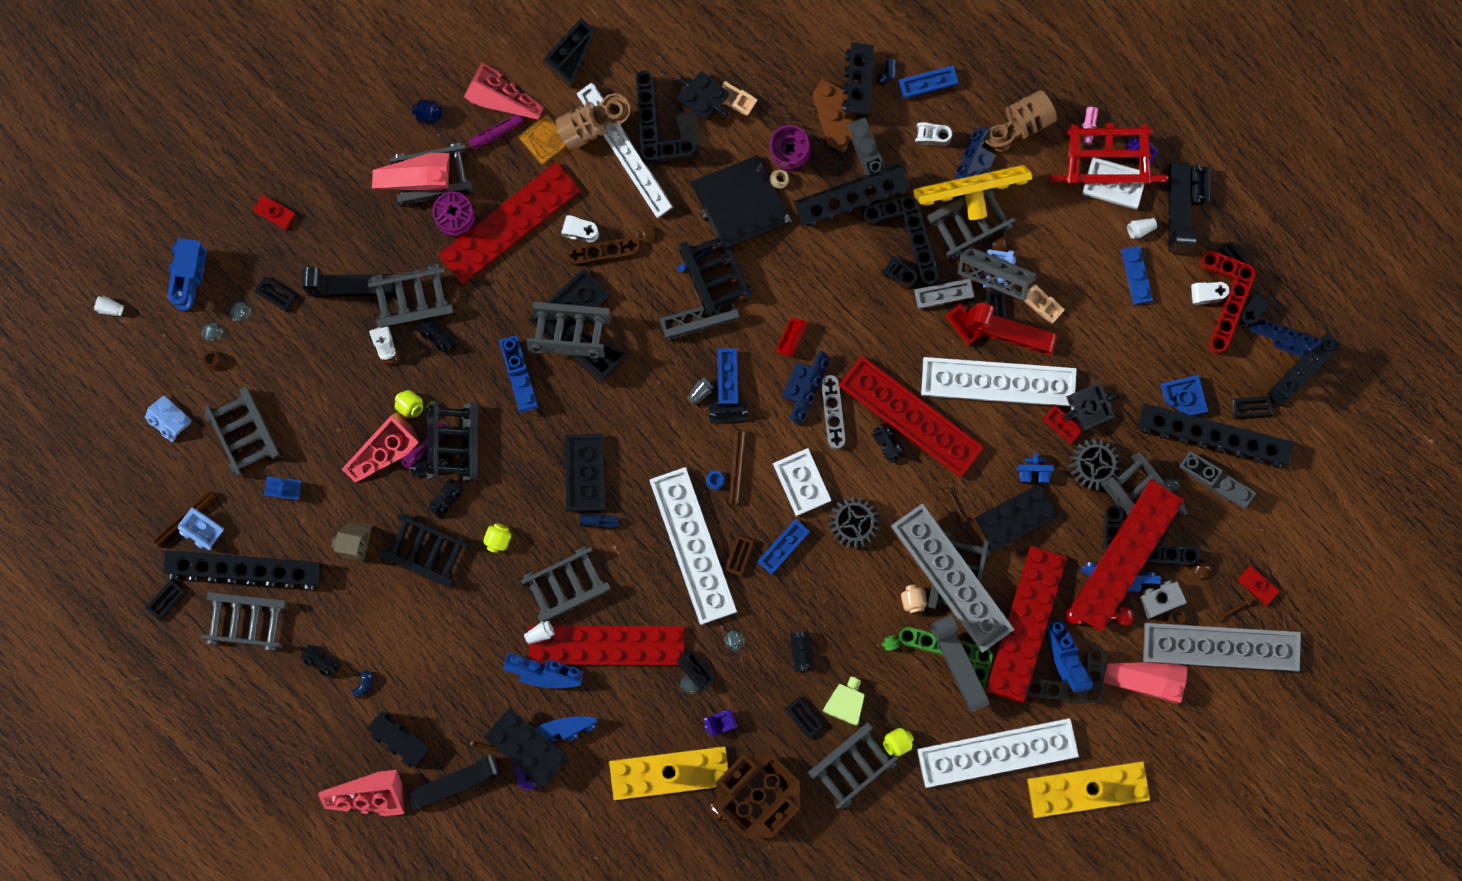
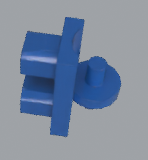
(1044, 471)
(282, 488)

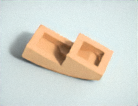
(739, 99)
(1043, 305)

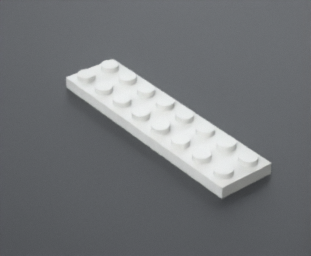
(997, 381)
(693, 546)
(997, 753)

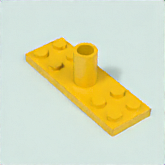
(973, 189)
(645, 774)
(1068, 791)

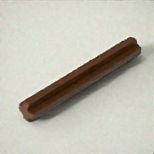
(737, 467)
(172, 529)

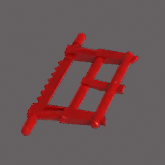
(1144, 175)

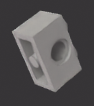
(1173, 596)

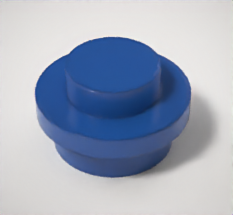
(715, 480)

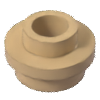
(779, 174)

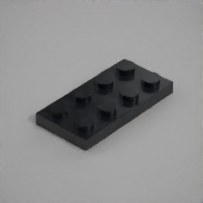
(580, 291)
(584, 472)
(1016, 517)
(526, 747)

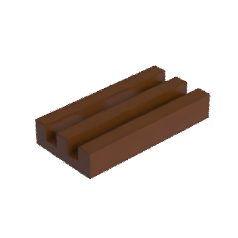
(734, 571)

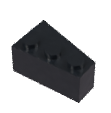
(569, 52)
(599, 367)
(398, 739)

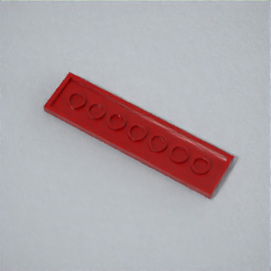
(509, 223)
(910, 416)
(1126, 555)
(1029, 620)
(611, 645)

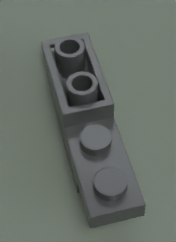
(866, 148)
(1216, 480)

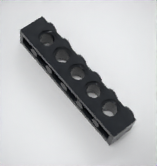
(858, 186)

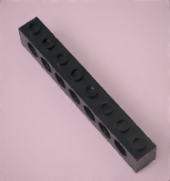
(1281, 447)
(174, 559)

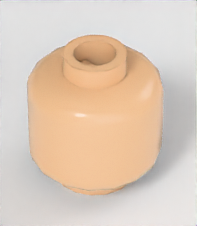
(914, 599)

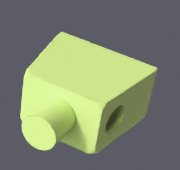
(846, 702)

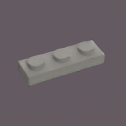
(944, 294)

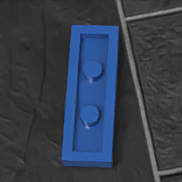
(928, 82)
(1136, 275)
(727, 377)
(783, 546)

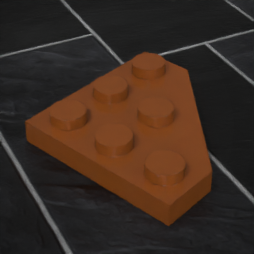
(828, 103)

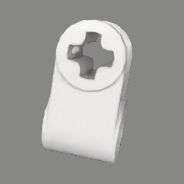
(931, 134)
(576, 229)
(1206, 292)
(383, 342)

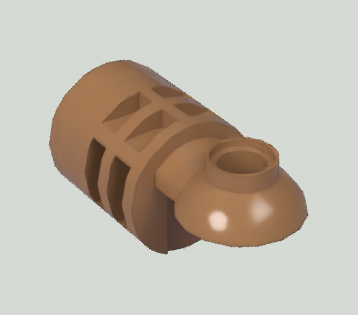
(1024, 119)
(591, 120)

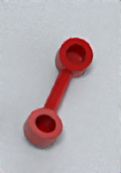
(1123, 616)

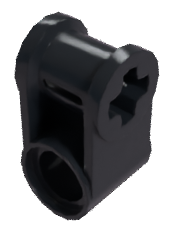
(898, 272)
(1254, 308)

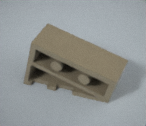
(352, 541)

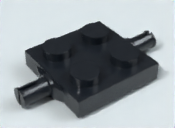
(703, 96)
(1090, 406)

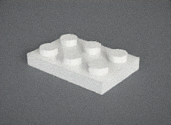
(1119, 194)
(802, 482)

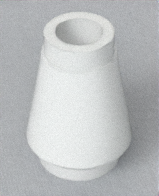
(1141, 227)
(108, 306)
(539, 633)

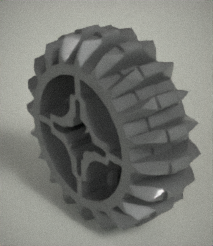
(1086, 462)
(850, 513)

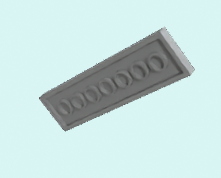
(952, 578)
(1221, 647)

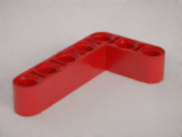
(1232, 299)
(983, 322)

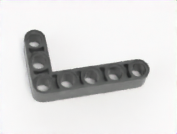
(958, 663)

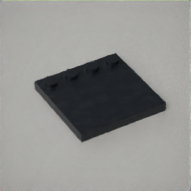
(741, 202)

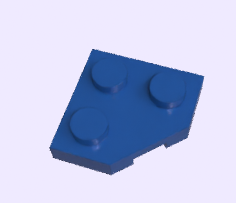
(1185, 395)

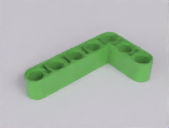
(977, 664)

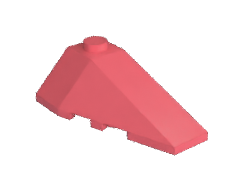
(493, 92)
(423, 172)
(386, 446)
(1150, 679)
(374, 793)

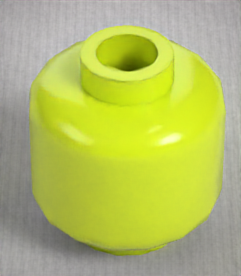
(408, 404)
(497, 538)
(898, 742)

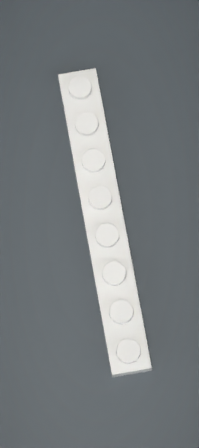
(630, 158)

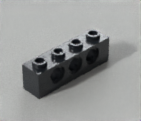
(863, 55)

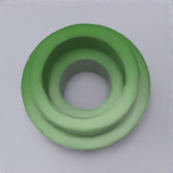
(891, 642)

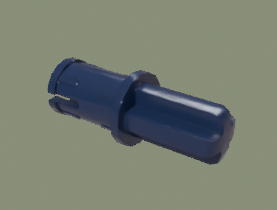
(598, 520)

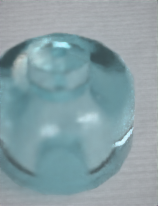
(239, 311)
(211, 331)
(1172, 483)
(734, 640)
(687, 685)

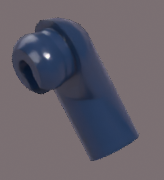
(888, 74)
(365, 684)

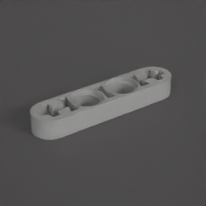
(833, 412)

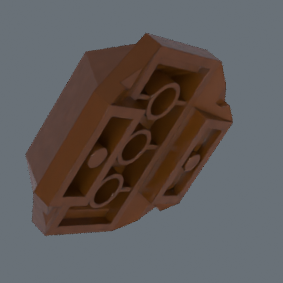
(754, 817)

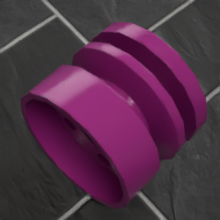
(790, 137)
(455, 225)

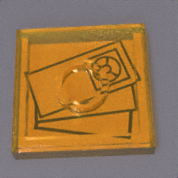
(543, 139)

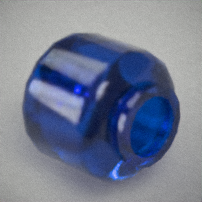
(427, 111)

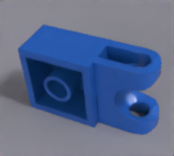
(186, 272)

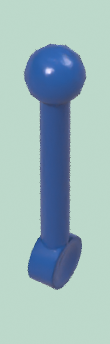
(681, 268)

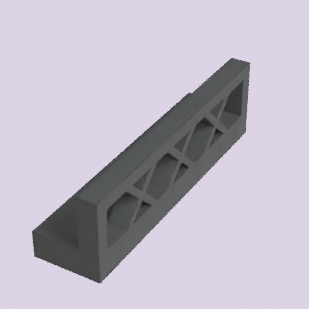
(996, 268)
(700, 323)

